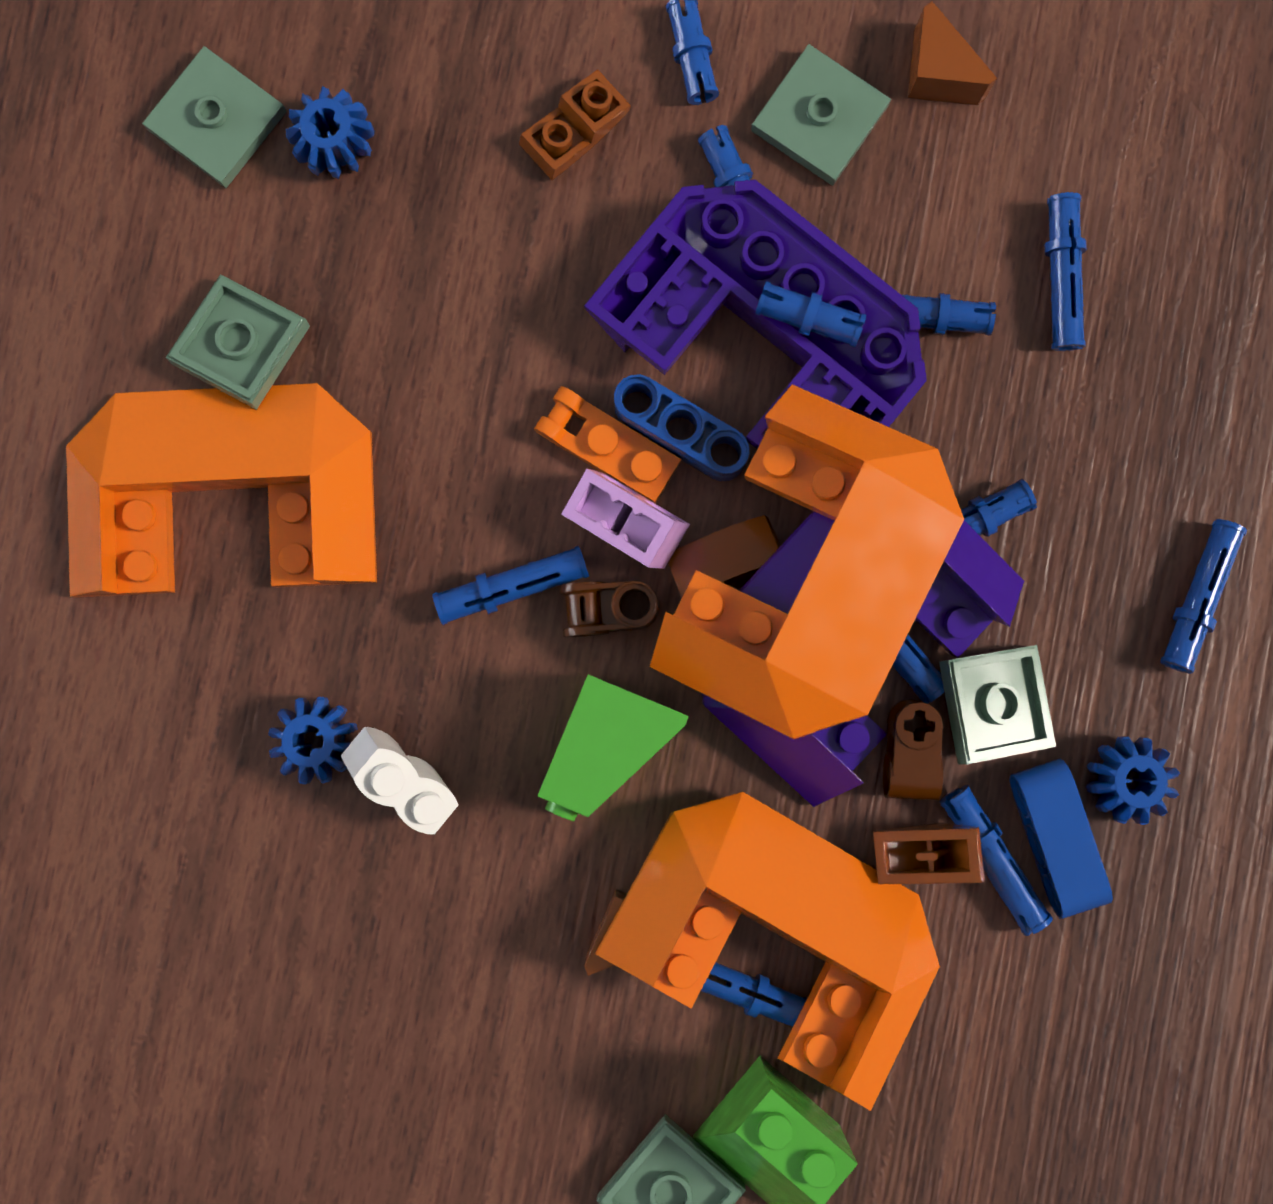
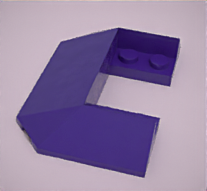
(720, 251)
(964, 599)

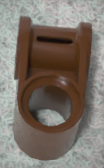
(604, 607)
(913, 762)

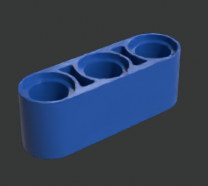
(668, 406)
(1060, 838)

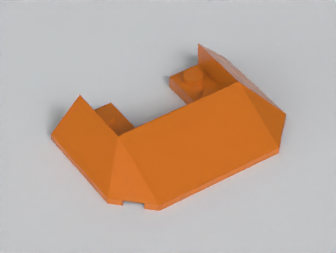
(202, 440)
(861, 594)
(758, 863)

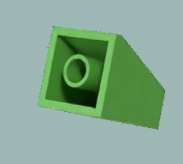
(604, 746)
(777, 1139)

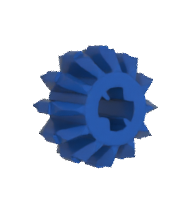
(326, 115)
(292, 739)
(1151, 781)

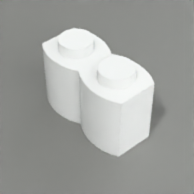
(399, 780)

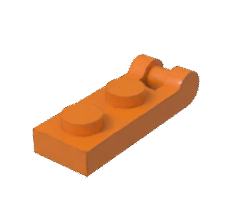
(609, 445)

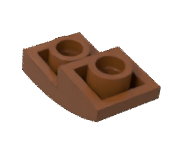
(575, 125)
(726, 554)

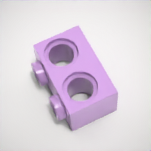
(625, 519)

